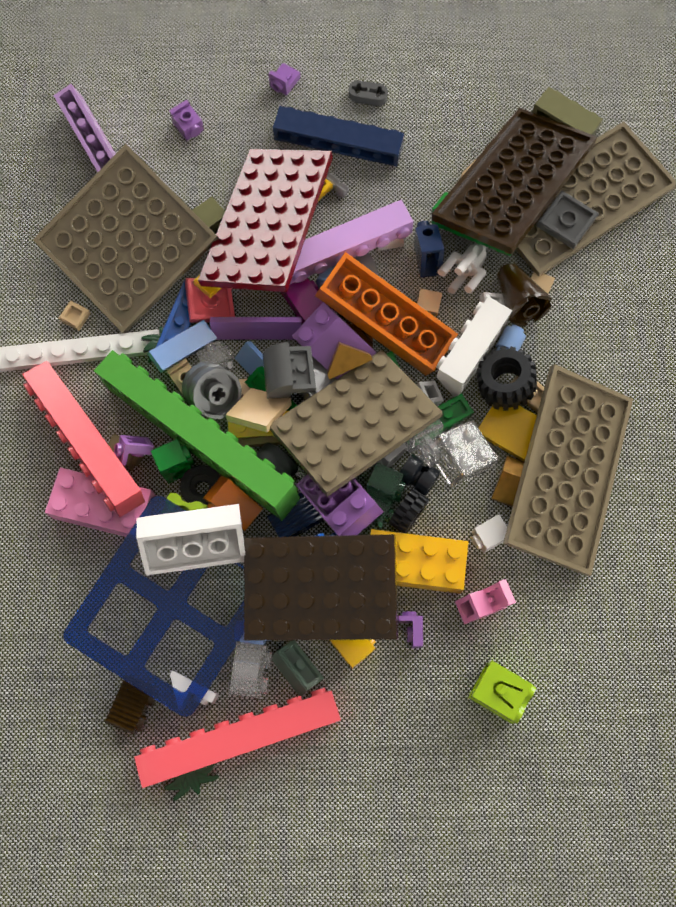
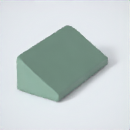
(297, 668)

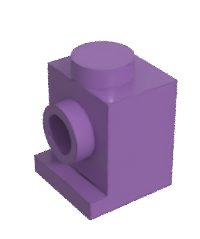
(186, 120)

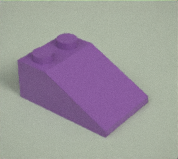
(323, 333)

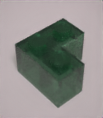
(385, 488)

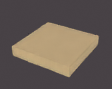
(257, 411)

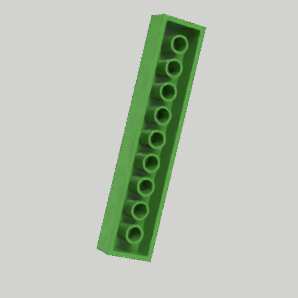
(200, 435)

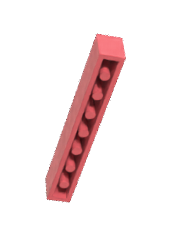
(84, 440)
(237, 738)

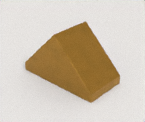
(346, 359)
(508, 481)

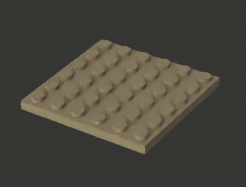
(125, 239)

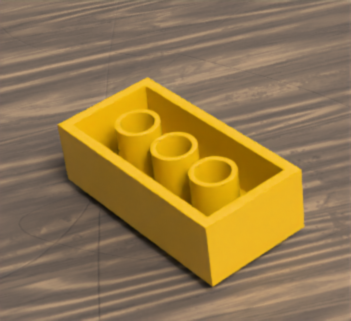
(429, 562)

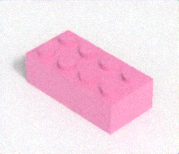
(78, 503)

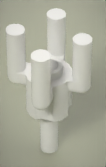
(467, 265)

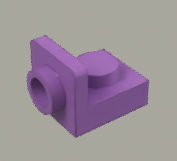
(283, 79)
(132, 445)
(415, 632)

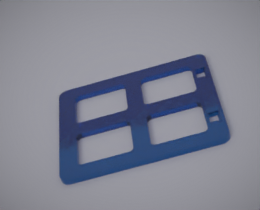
(170, 605)

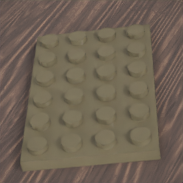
(355, 422)

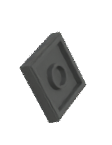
(567, 219)

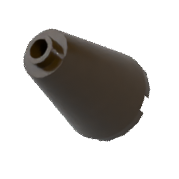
(522, 295)

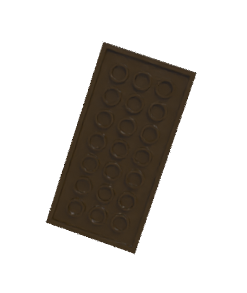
(514, 180)

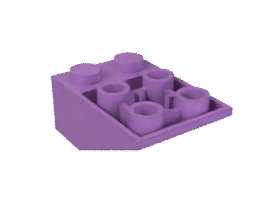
(345, 510)

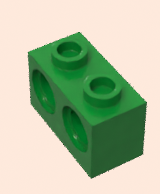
(172, 460)

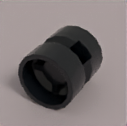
(419, 475)

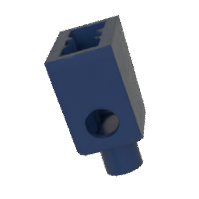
(428, 241)

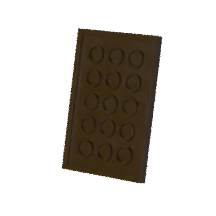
(320, 588)

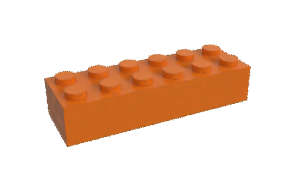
(386, 314)

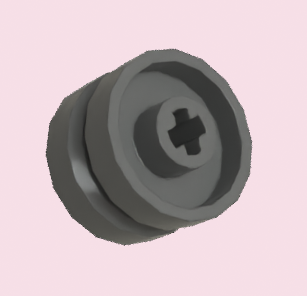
(211, 389)

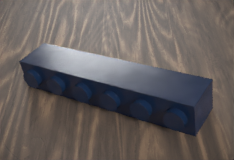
(338, 136)

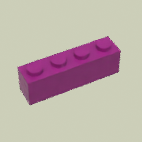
(302, 298)

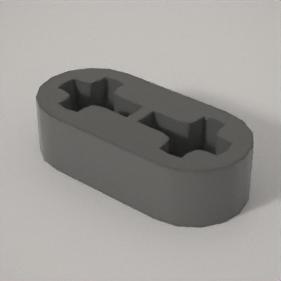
(368, 93)

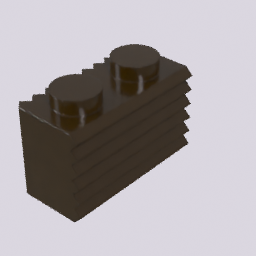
(129, 709)

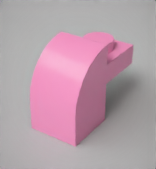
(485, 602)

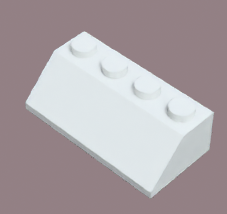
(476, 341)
(191, 539)

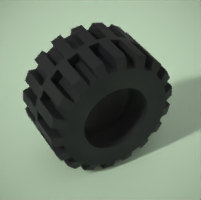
(505, 362)

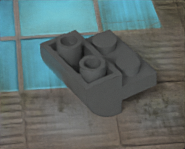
(288, 370)

